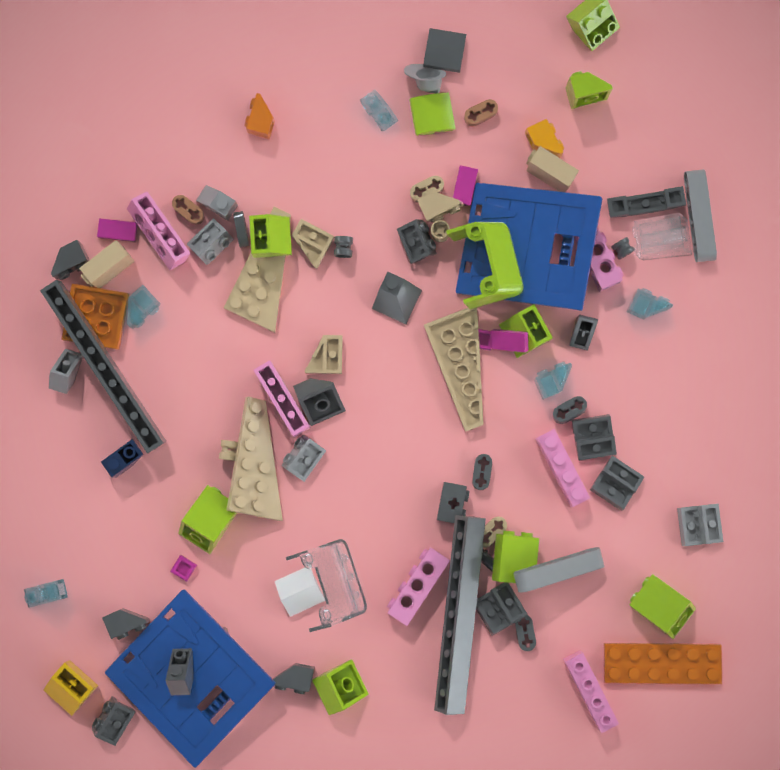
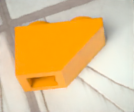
(543, 135)

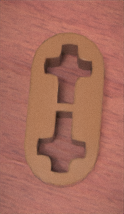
(482, 117)
(190, 206)

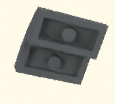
(444, 50)
(594, 437)
(617, 483)
(500, 608)

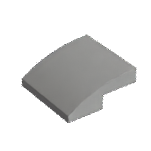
(700, 525)

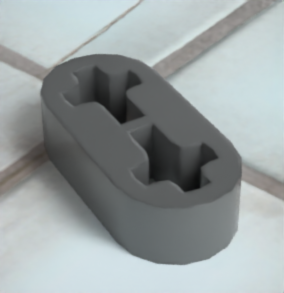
(241, 229)
(572, 414)
(477, 470)
(530, 632)

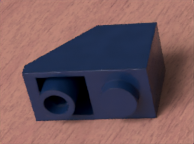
(122, 459)

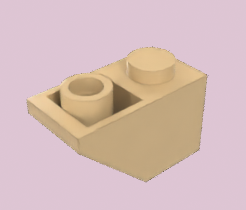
(437, 205)

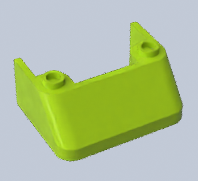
(506, 276)

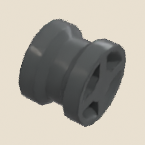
(623, 248)

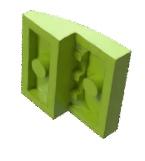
(432, 113)

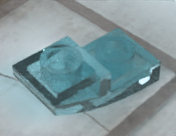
(379, 110)

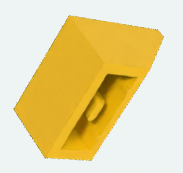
(70, 687)

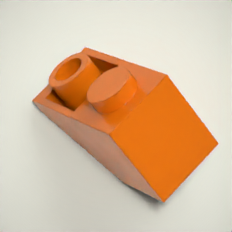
(260, 119)

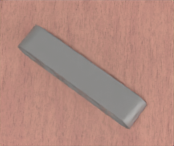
(700, 215)
(558, 569)

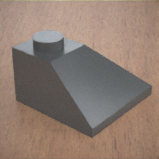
(396, 298)
(318, 400)

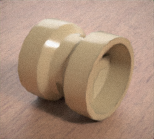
(440, 227)
(226, 454)

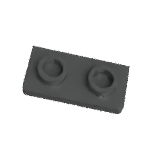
(417, 240)
(112, 721)

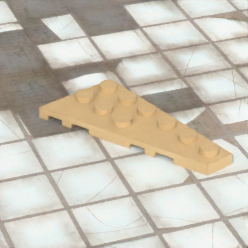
(259, 288)
(458, 355)
(254, 473)

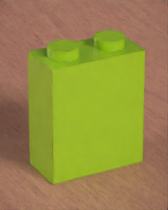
(513, 554)

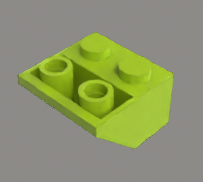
(593, 22)
(270, 235)
(528, 321)

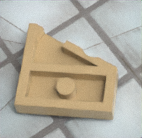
(312, 241)
(327, 356)

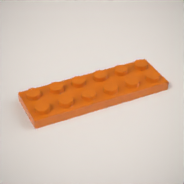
(663, 663)

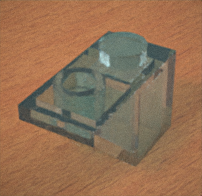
(140, 305)
(647, 305)
(553, 381)
(45, 593)

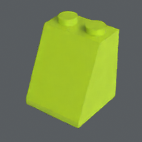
(207, 519)
(662, 606)

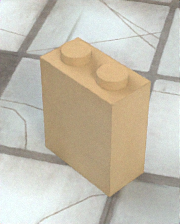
(551, 169)
(106, 265)

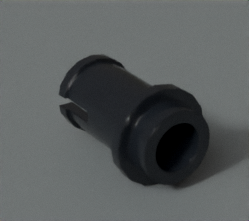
(487, 560)

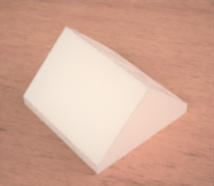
(299, 591)

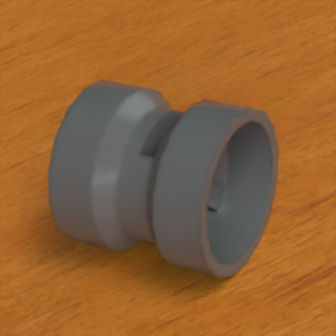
(343, 246)

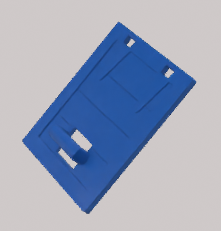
(533, 221)
(215, 662)

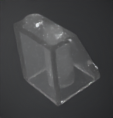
(662, 237)

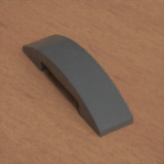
(646, 203)

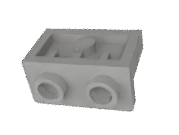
(210, 241)
(303, 457)

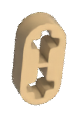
(424, 185)
(489, 526)

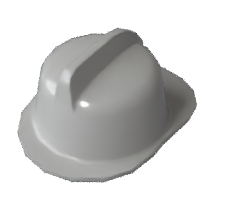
(426, 78)

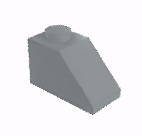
(217, 202)
(65, 371)

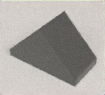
(583, 332)

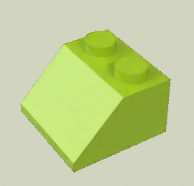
(586, 89)
(340, 687)

